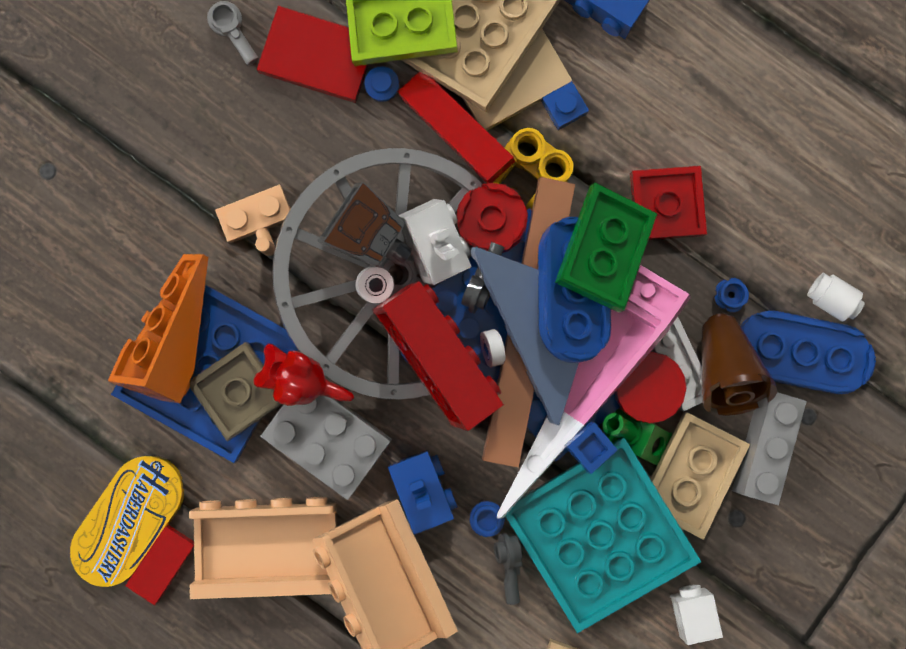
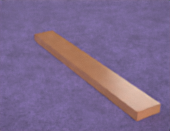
(510, 421)

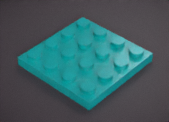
(601, 537)

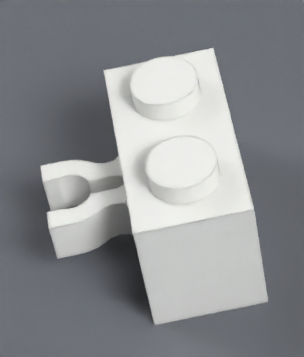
(435, 241)

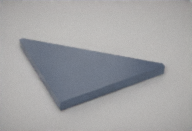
(516, 296)

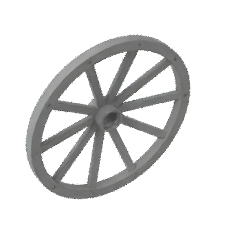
(290, 231)

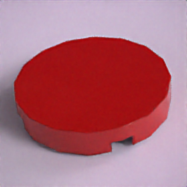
(492, 215)
(653, 389)

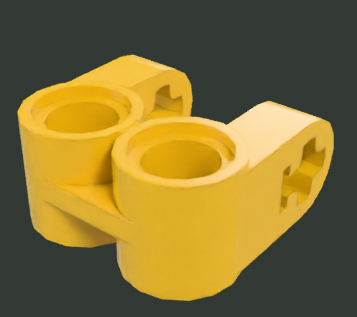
(536, 163)

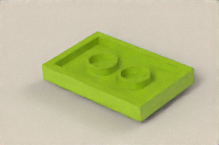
(400, 29)

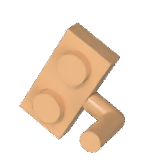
(255, 216)

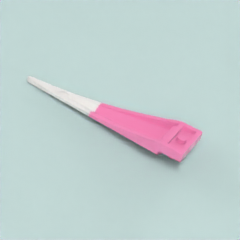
(633, 335)

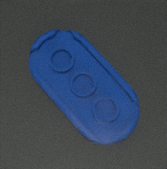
(568, 322)
(811, 351)

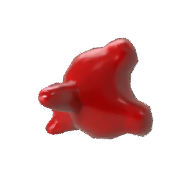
(296, 378)

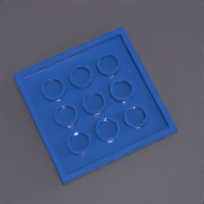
(222, 329)

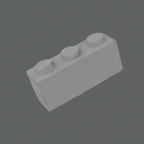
(772, 443)

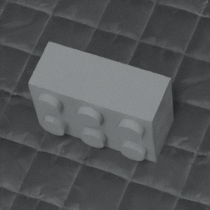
(328, 442)

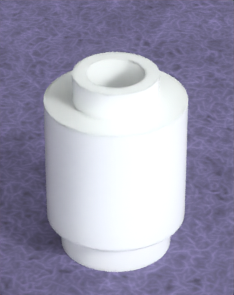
(836, 297)

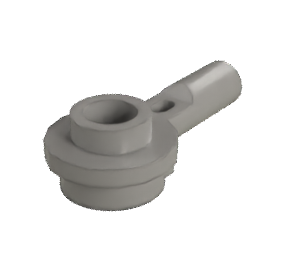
(226, 20)

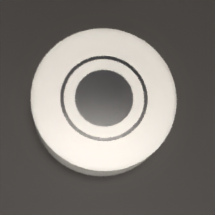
(374, 284)
(492, 348)

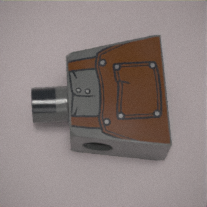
(366, 229)

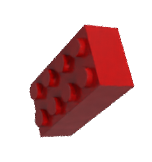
(439, 356)

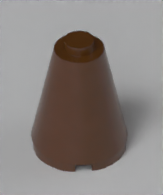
(732, 369)

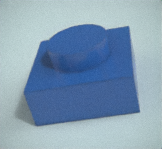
(564, 105)
(591, 447)

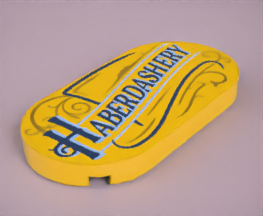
(126, 520)

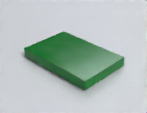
(606, 248)

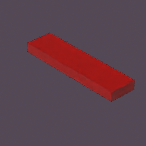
(456, 127)

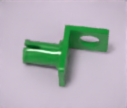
(638, 435)

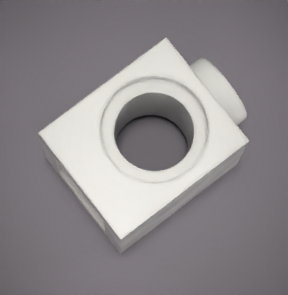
(696, 615)

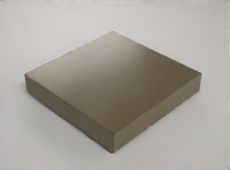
(230, 392)

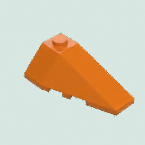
(166, 348)

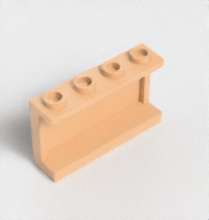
(259, 548)
(383, 581)

